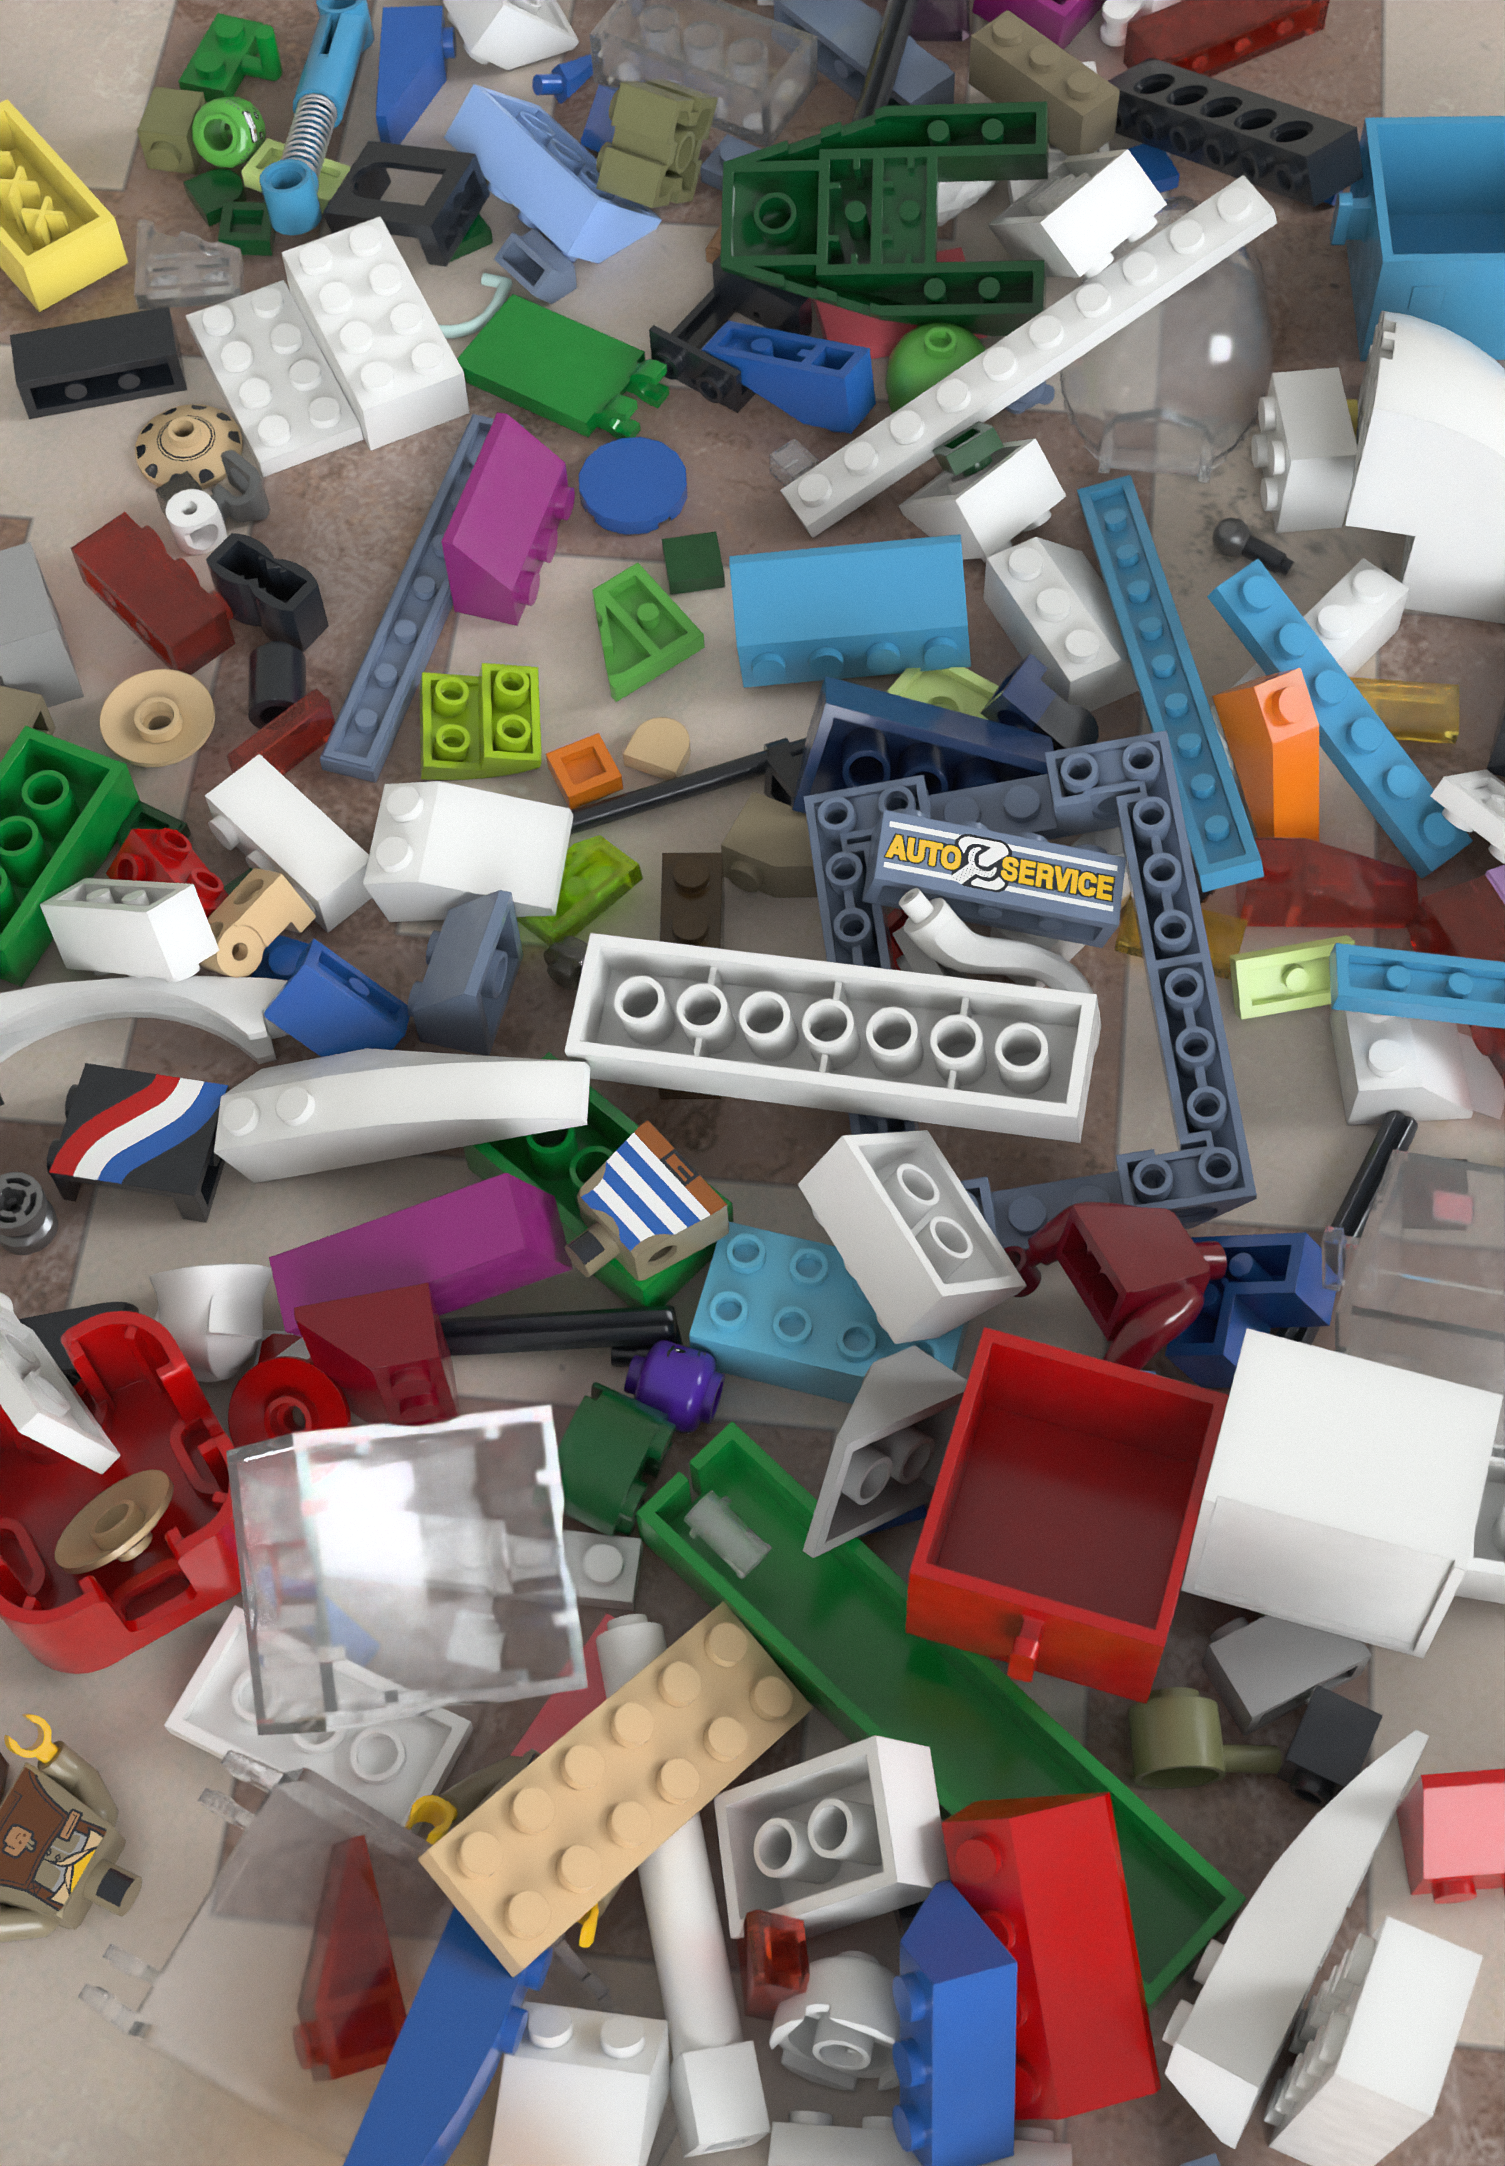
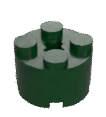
(607, 1456)

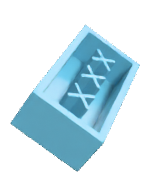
(795, 1317)

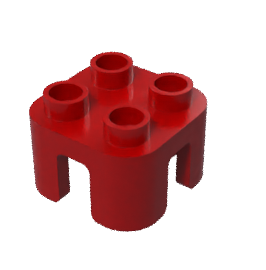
(157, 1421)

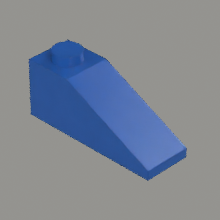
(411, 66)
(802, 375)

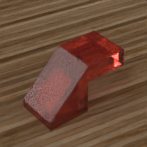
(771, 1961)

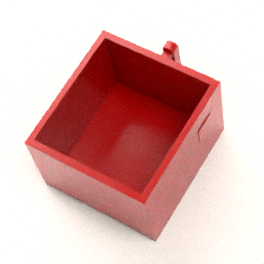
(1064, 1515)

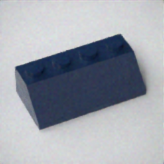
(880, 737)

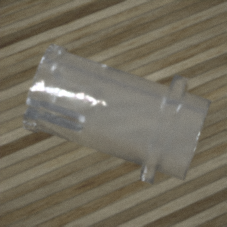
(726, 1534)

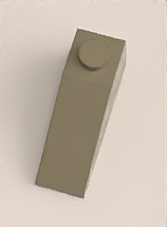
(769, 850)

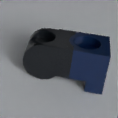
(1033, 706)

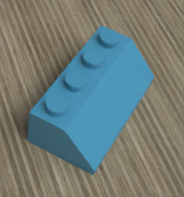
(850, 610)

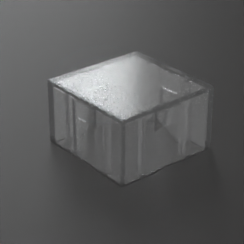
(404, 1570)

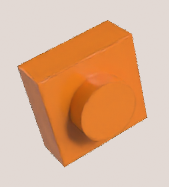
(584, 771)

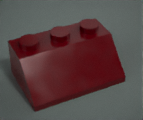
(384, 1354)

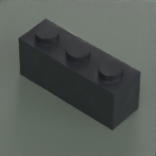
(98, 362)

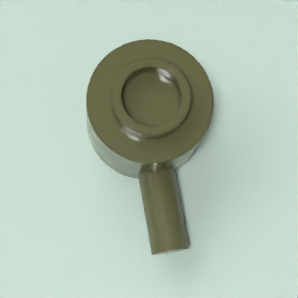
(1181, 1745)

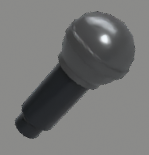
(1234, 538)

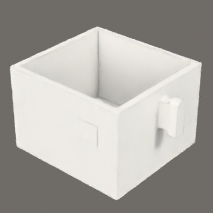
(1342, 1493)

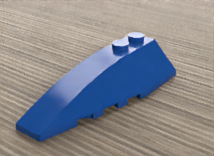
(446, 2052)

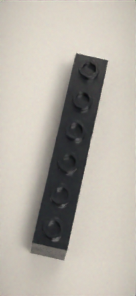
(1237, 131)

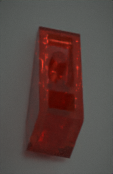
(1325, 887)
(350, 1984)

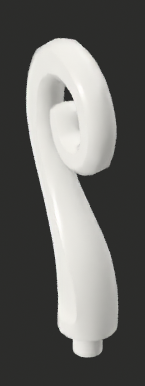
(951, 943)

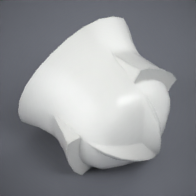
(213, 1314)

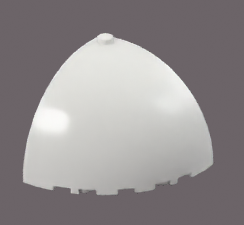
(1434, 464)

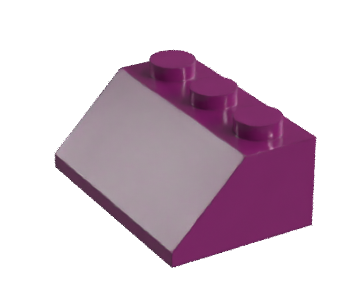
(505, 524)

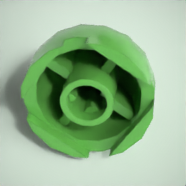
(926, 358)

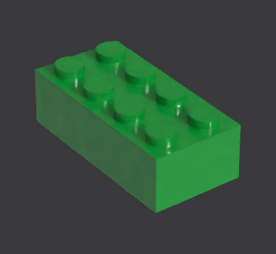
(55, 830)
(561, 1165)

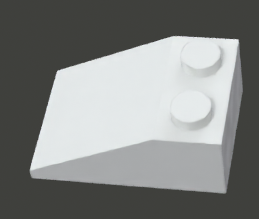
(458, 843)

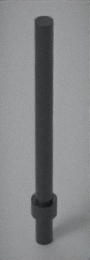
(680, 787)

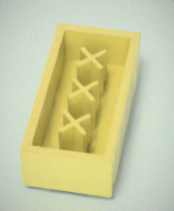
(50, 223)

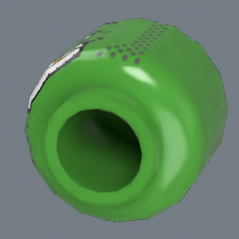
(228, 131)

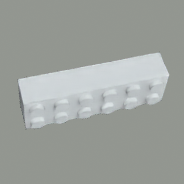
(1372, 2048)

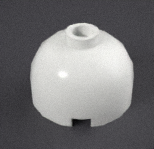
(841, 2024)

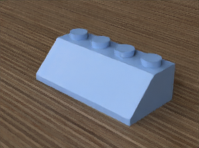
(546, 176)

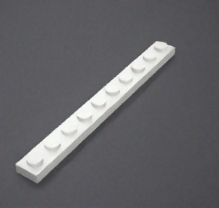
(1030, 354)

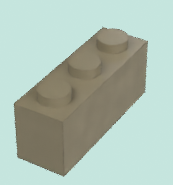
(1022, 65)

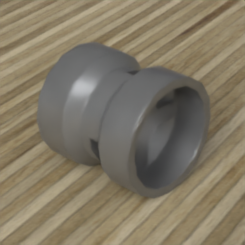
(25, 1215)

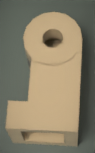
(252, 920)

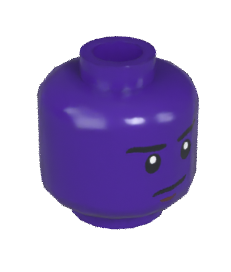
(678, 1383)

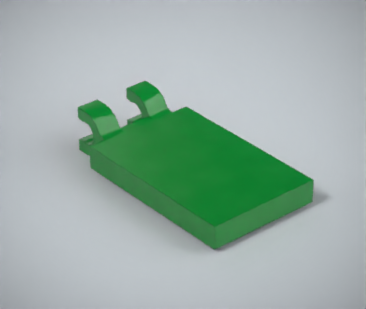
(562, 369)

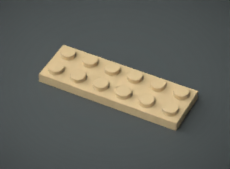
(614, 1788)

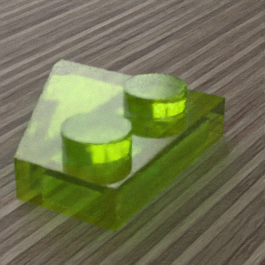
(592, 881)

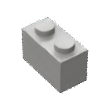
(1275, 1667)

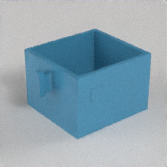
(1428, 226)

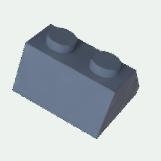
(468, 975)

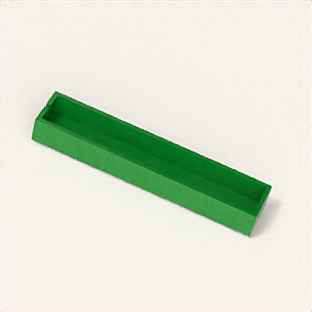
(844, 1645)

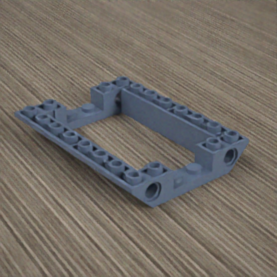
(1086, 791)

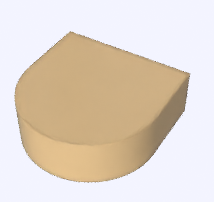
(659, 748)

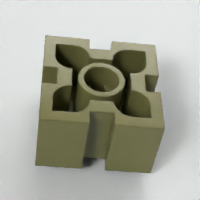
(655, 142)

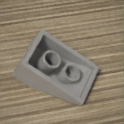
(887, 1448)

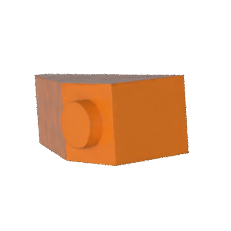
(1275, 752)

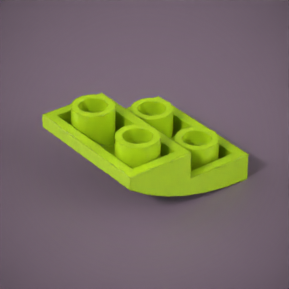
(480, 723)

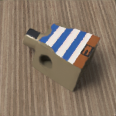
(645, 1209)

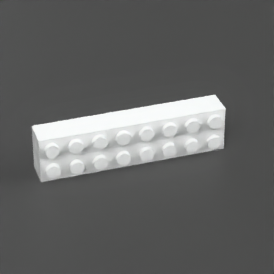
(836, 1036)

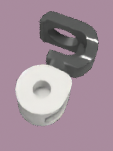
(200, 519)

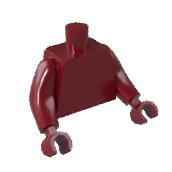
(1130, 1269)

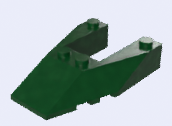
(858, 214)

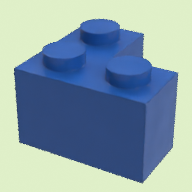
(1265, 1286)

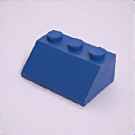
(955, 2036)

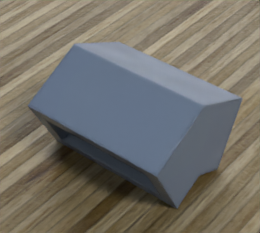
(538, 266)

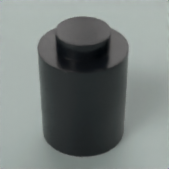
(275, 681)

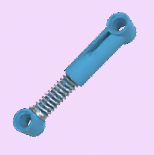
(318, 106)

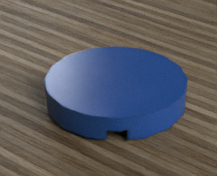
(633, 485)

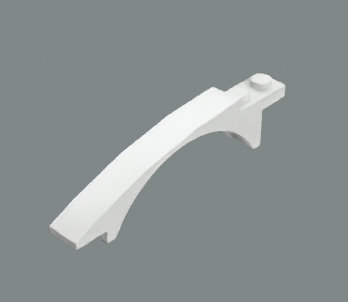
(216, 1004)

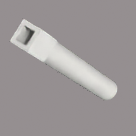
(712, 2069)

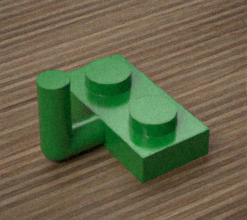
(230, 54)

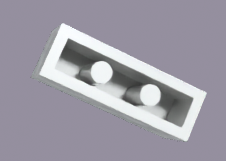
(291, 837)
(130, 928)

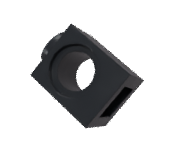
(1328, 1747)

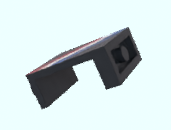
(140, 1137)

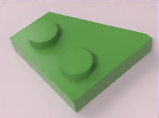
(641, 630)

